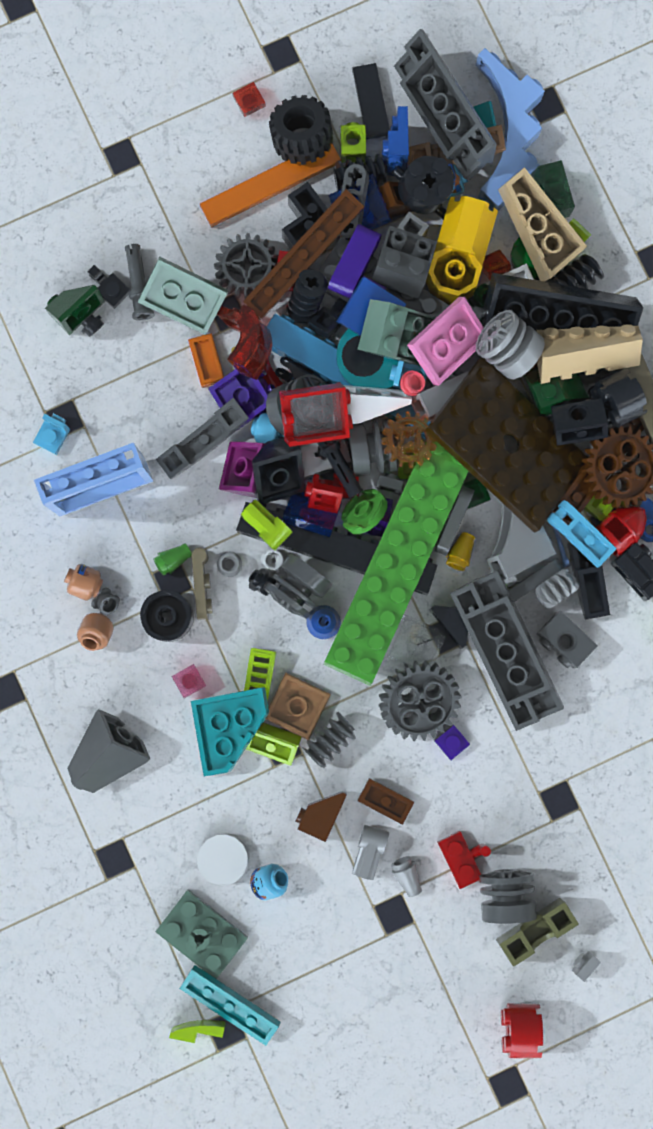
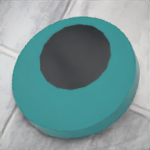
(360, 367)

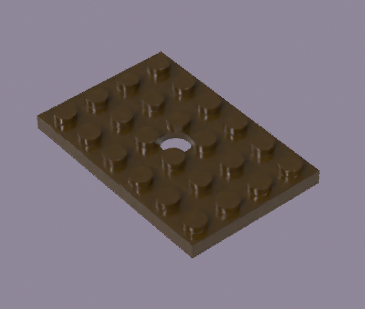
(473, 432)

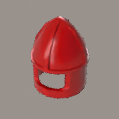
(623, 527)

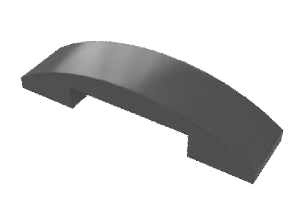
(203, 440)

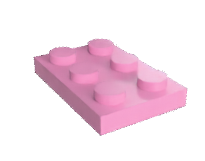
(447, 341)

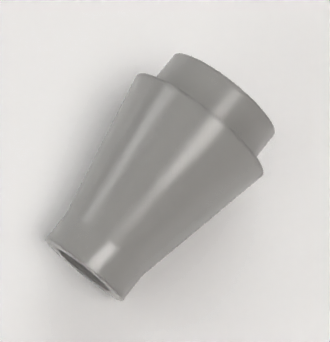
(406, 874)

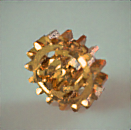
(401, 432)

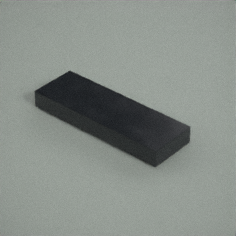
(371, 100)

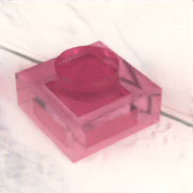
(189, 681)

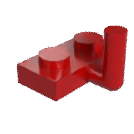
(461, 858)

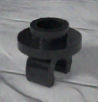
(258, 579)

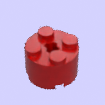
(523, 1030)

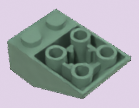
(390, 329)

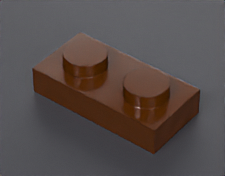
(385, 801)

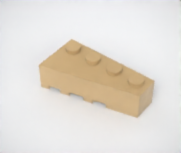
(540, 225)
(588, 350)

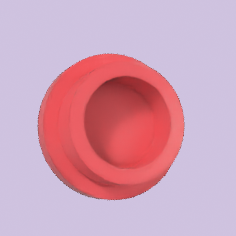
(412, 383)

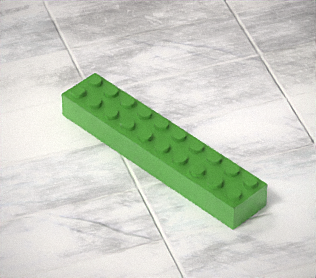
(396, 566)

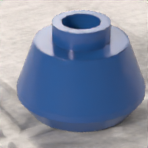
(319, 629)

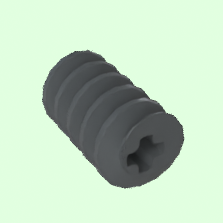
(330, 740)

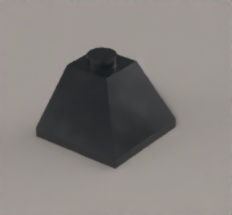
(278, 471)

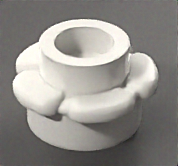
(266, 560)

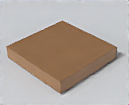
(297, 706)

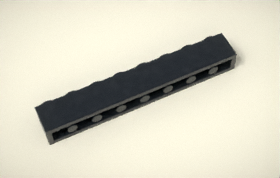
(338, 549)

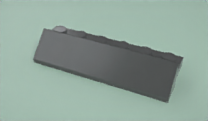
(444, 107)
(507, 650)

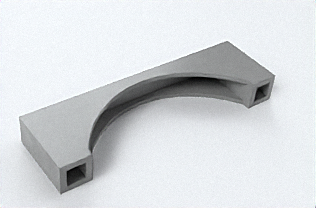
(517, 544)

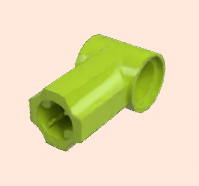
(271, 529)

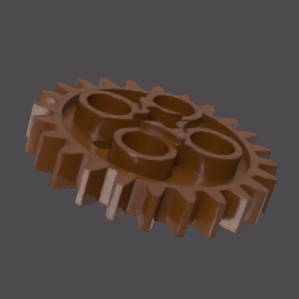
(632, 486)

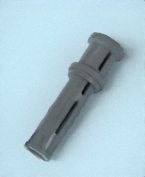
(137, 282)

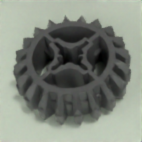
(237, 265)

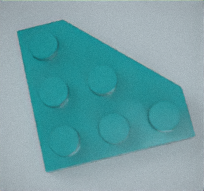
(227, 726)

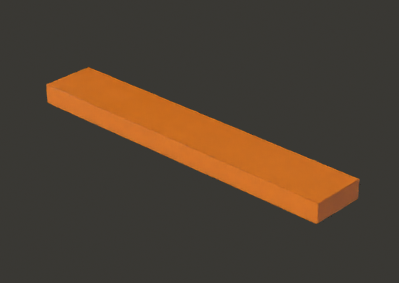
(264, 187)

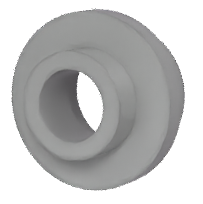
(224, 558)

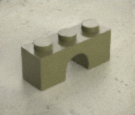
(523, 939)

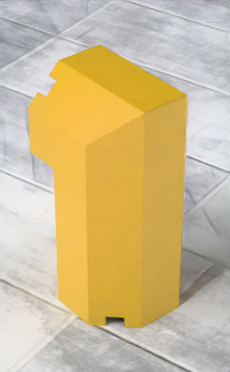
(460, 249)

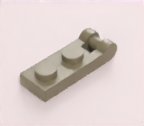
(201, 583)

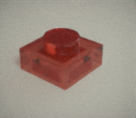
(249, 99)
(495, 263)

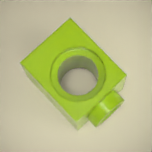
(349, 151)

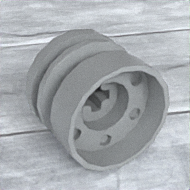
(510, 344)

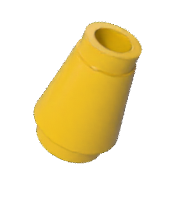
(461, 551)

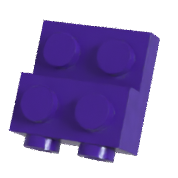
(248, 392)

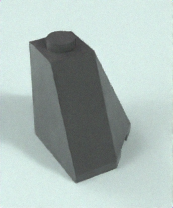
(105, 753)

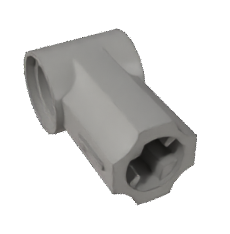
(372, 845)

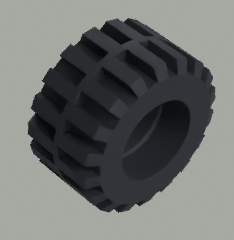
(297, 114)

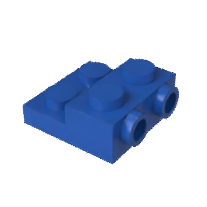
(396, 147)

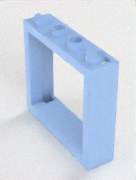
(93, 480)

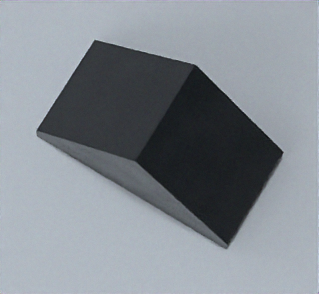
(452, 623)

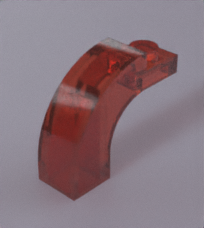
(255, 340)

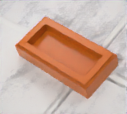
(206, 359)

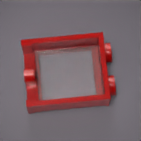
(315, 414)

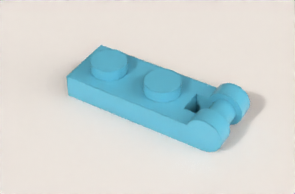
(581, 534)

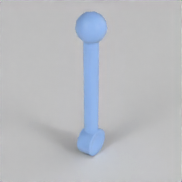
(565, 561)

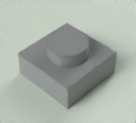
(585, 965)

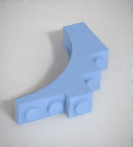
(521, 130)

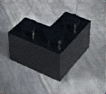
(307, 208)

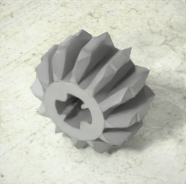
(556, 588)

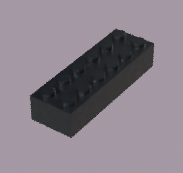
(558, 305)

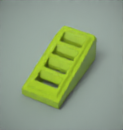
(271, 655)

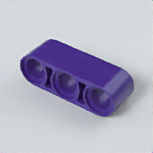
(354, 261)

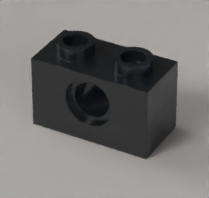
(579, 421)

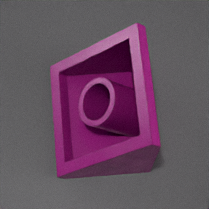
(238, 469)

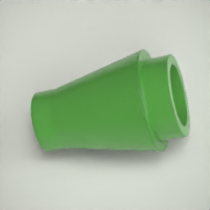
(171, 559)

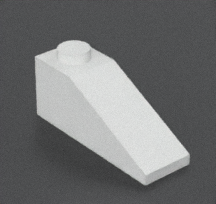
(373, 402)

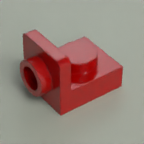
(323, 496)

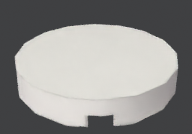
(222, 859)

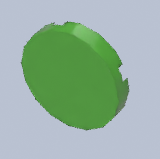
(364, 511)

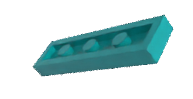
(230, 1005)

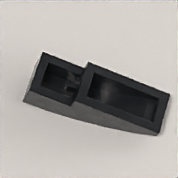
(591, 584)

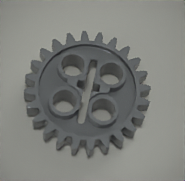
(419, 700)

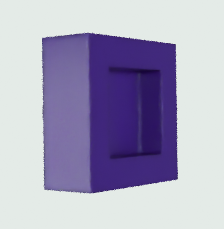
(452, 742)

